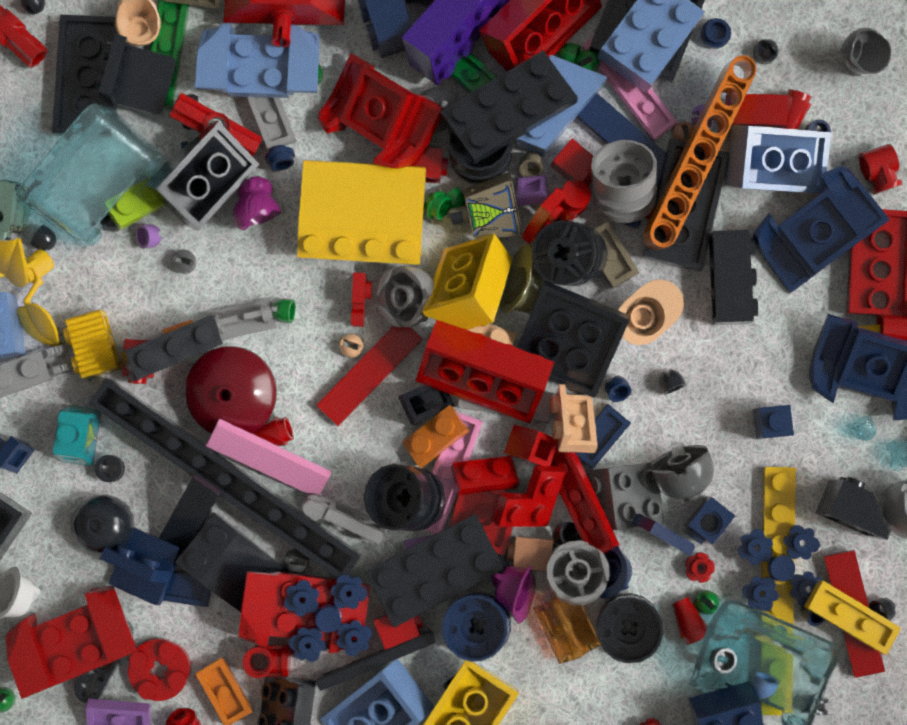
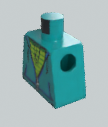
(77, 435)

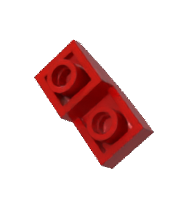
(762, 110)

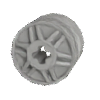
(624, 181)

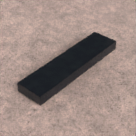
(374, 660)

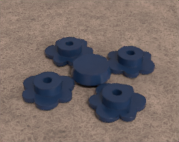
(780, 567)
(327, 618)

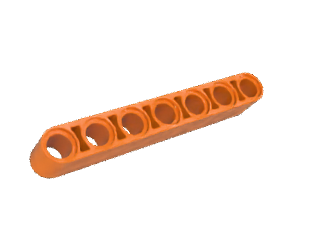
(709, 142)

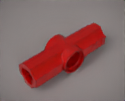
(19, 40)
(197, 116)

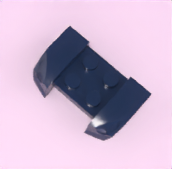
(819, 229)
(860, 362)

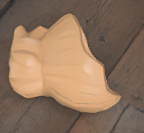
(138, 21)

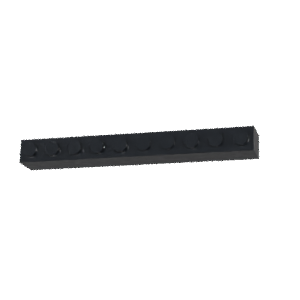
(237, 485)

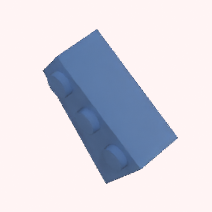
(585, 85)

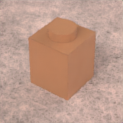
(531, 552)

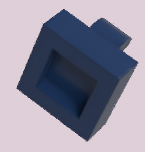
(14, 453)

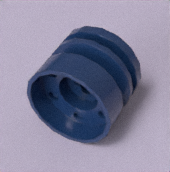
(459, 620)

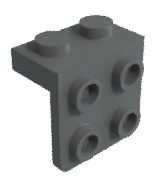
(627, 492)

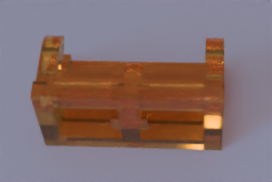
(566, 629)

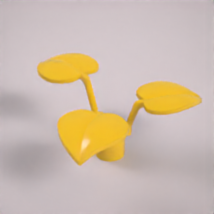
(20, 272)

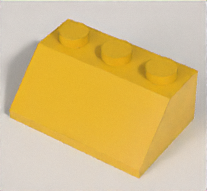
(469, 283)
(473, 698)

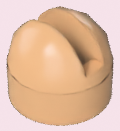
(349, 352)

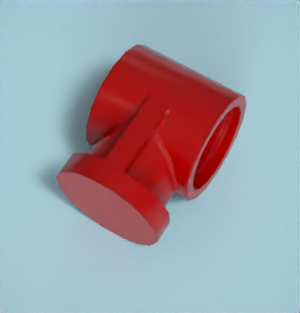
(881, 168)
(576, 200)
(277, 661)

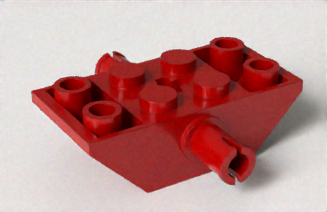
(284, 13)

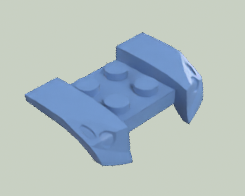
(256, 67)

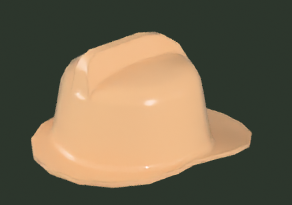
(652, 311)

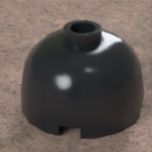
(102, 523)

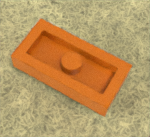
(435, 436)
(224, 691)

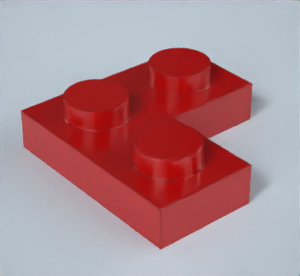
(535, 505)

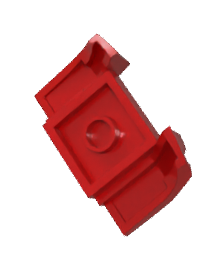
(380, 112)
(266, 616)
(69, 643)

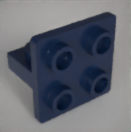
(143, 565)

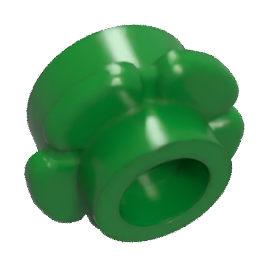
(437, 205)

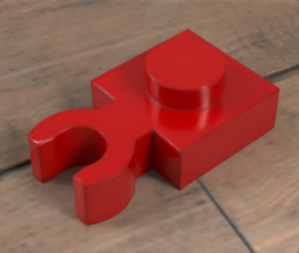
(360, 292)

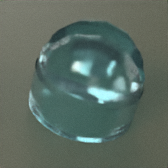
(864, 428)

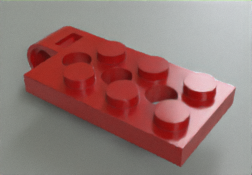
(863, 282)

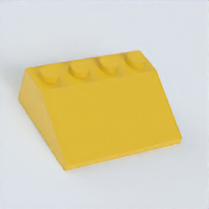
(361, 212)

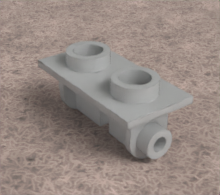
(244, 319)

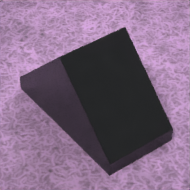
(424, 403)

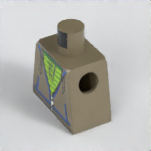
(490, 208)

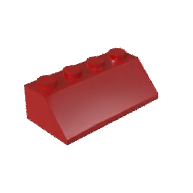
(533, 26)
(484, 371)

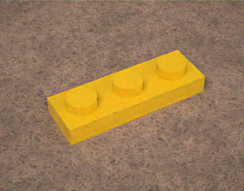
(852, 617)

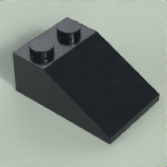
(202, 175)
(221, 560)

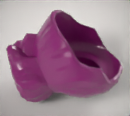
(254, 203)

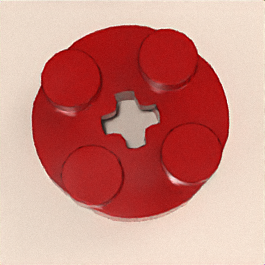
(175, 678)

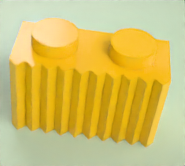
(92, 345)

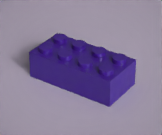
(446, 35)

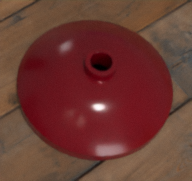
(247, 379)

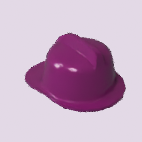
(515, 591)

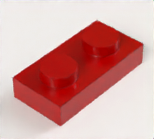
(546, 214)
(484, 475)

